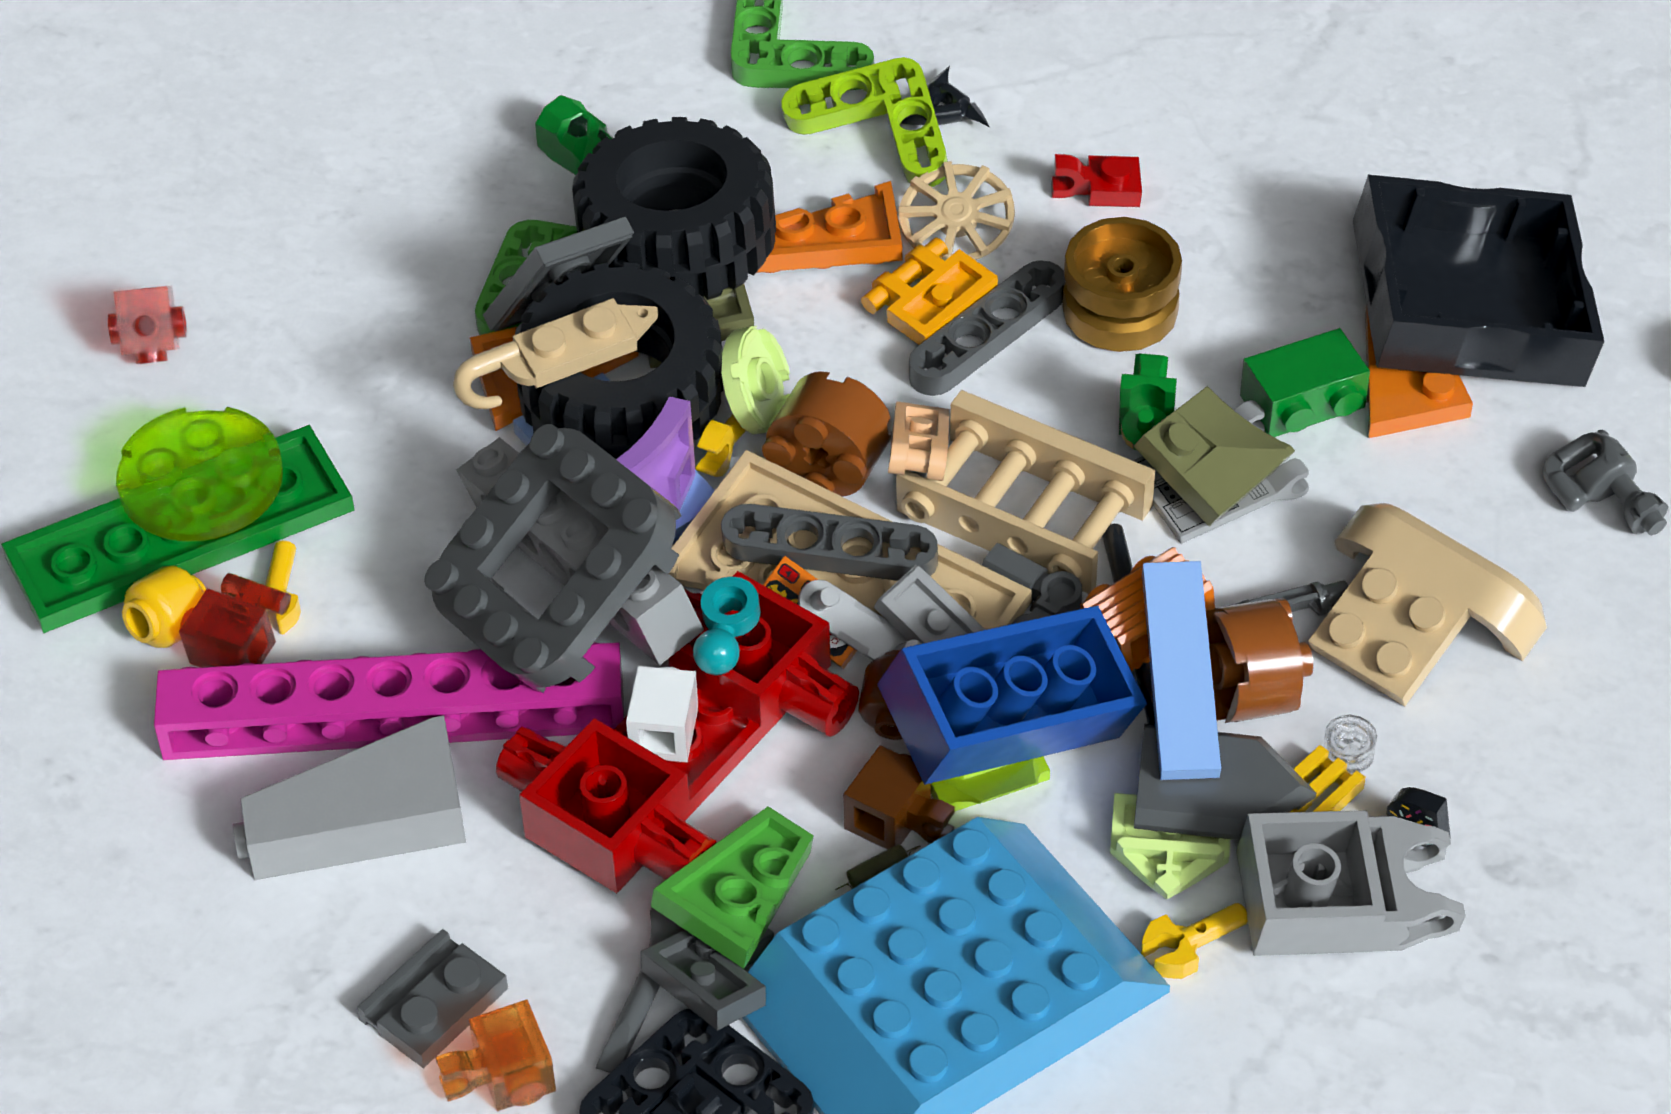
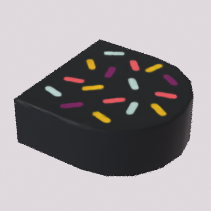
(1420, 807)

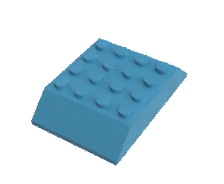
(947, 978)

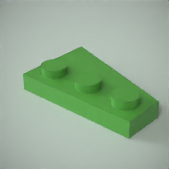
(737, 884)

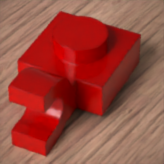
(1105, 179)

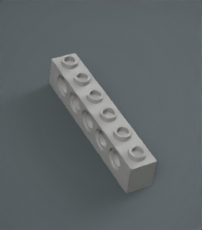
(658, 611)

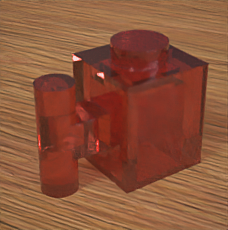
(232, 624)

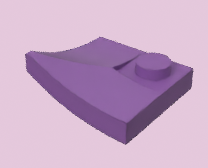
(666, 453)

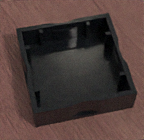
(1476, 281)

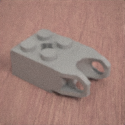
(1340, 883)

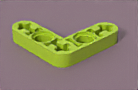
(881, 99)

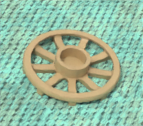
(957, 211)

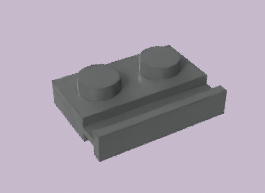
(432, 998)

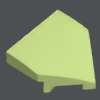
(1163, 859)

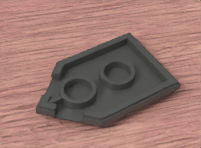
(1249, 782)

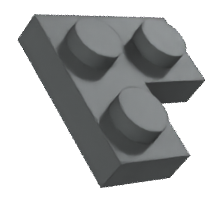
(705, 978)

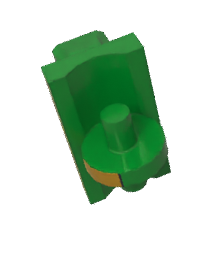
(1145, 397)

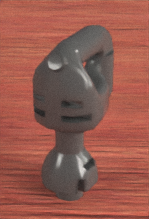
(1601, 478)

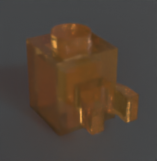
(505, 1056)

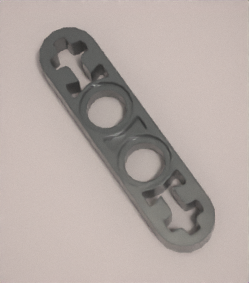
(993, 331)
(832, 533)

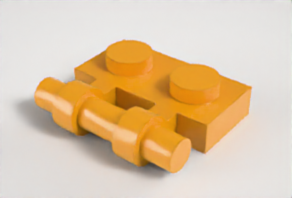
(938, 298)

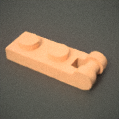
(919, 440)

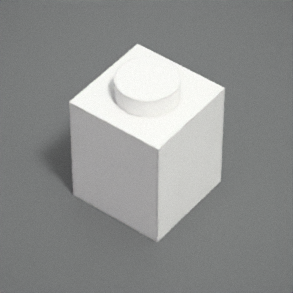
(663, 711)

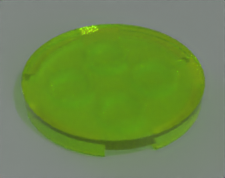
(199, 473)

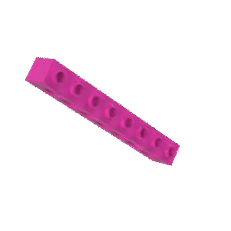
(369, 698)

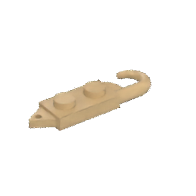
(558, 349)

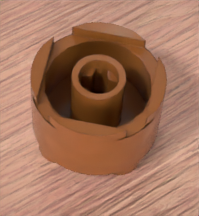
(829, 432)
(1256, 660)

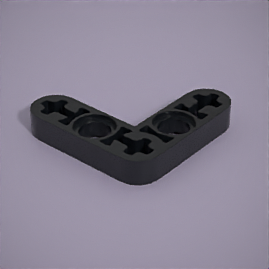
(708, 1060)

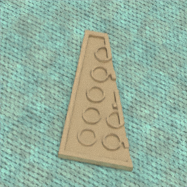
(754, 480)

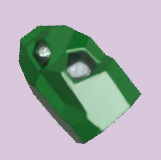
(568, 132)

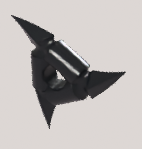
(956, 104)

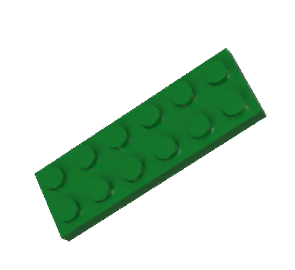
(99, 553)

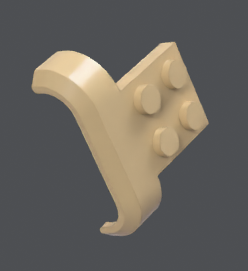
(1416, 601)

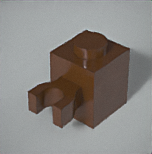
(892, 800)

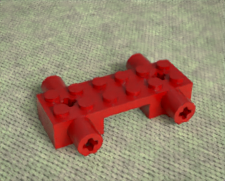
(622, 807)

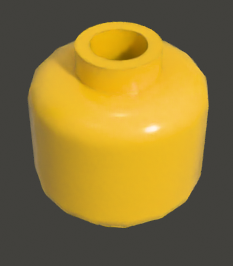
(158, 603)

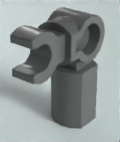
(1051, 592)

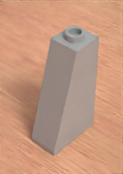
(356, 807)

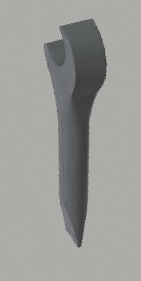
(638, 1002)

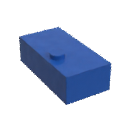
(1010, 694)

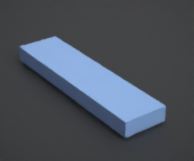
(1181, 671)

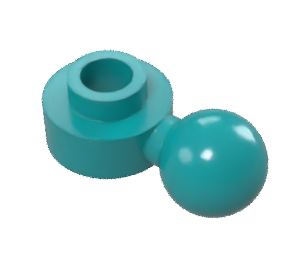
(717, 649)

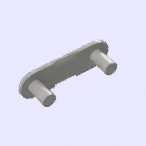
(852, 620)

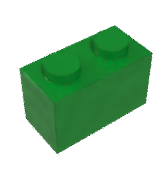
(1306, 382)

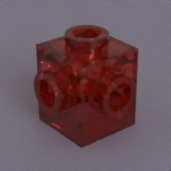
(126, 329)

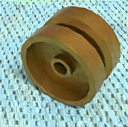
(1122, 284)

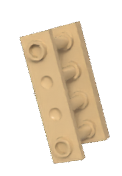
(1043, 452)

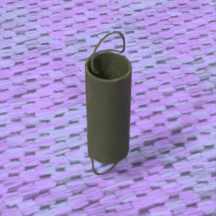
(876, 865)

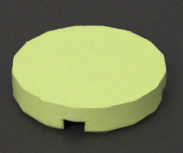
(754, 377)

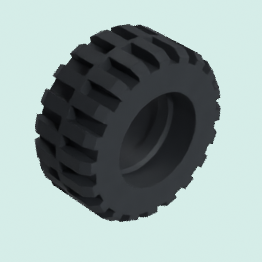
(689, 166)
(681, 338)

